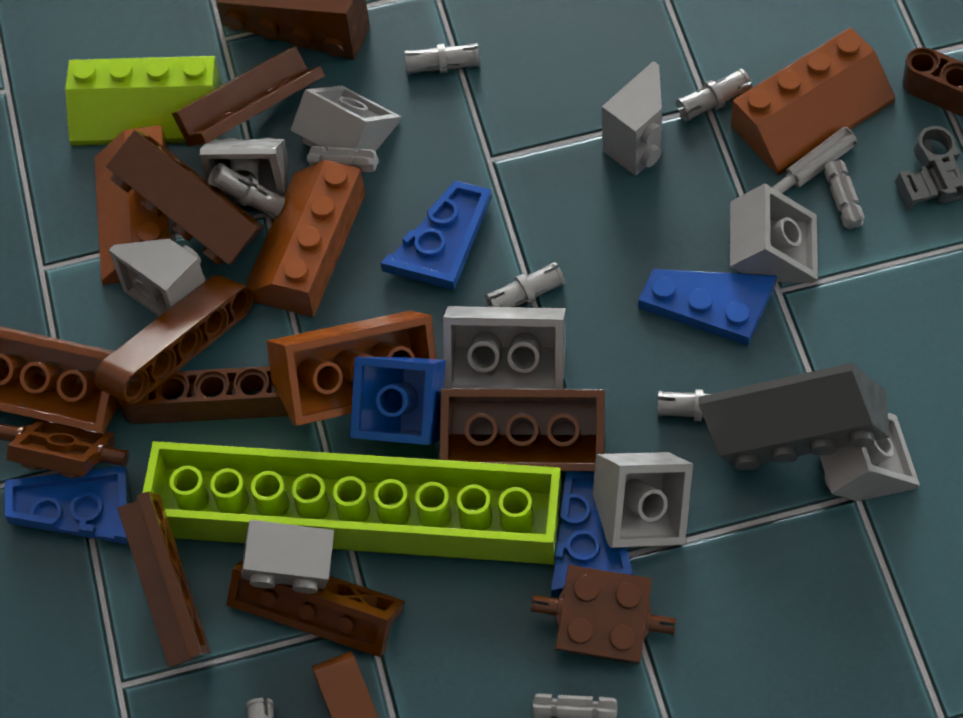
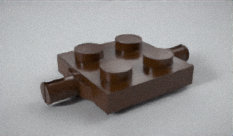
(60, 448)
(603, 614)

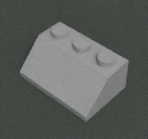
(504, 347)

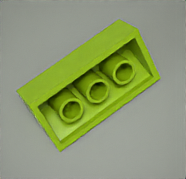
(133, 94)

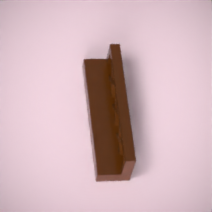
(244, 96)
(164, 579)
(342, 619)

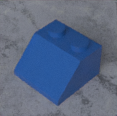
(397, 399)

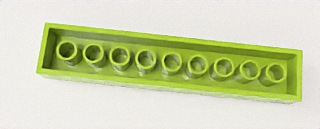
(365, 499)

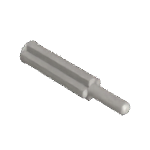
(816, 159)

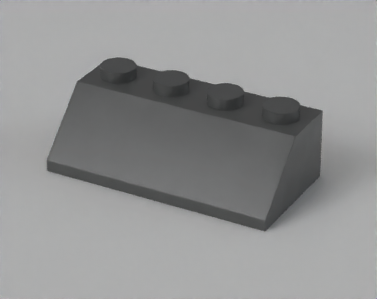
(796, 416)

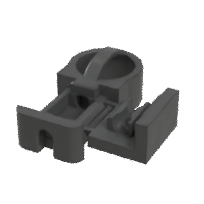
(937, 172)

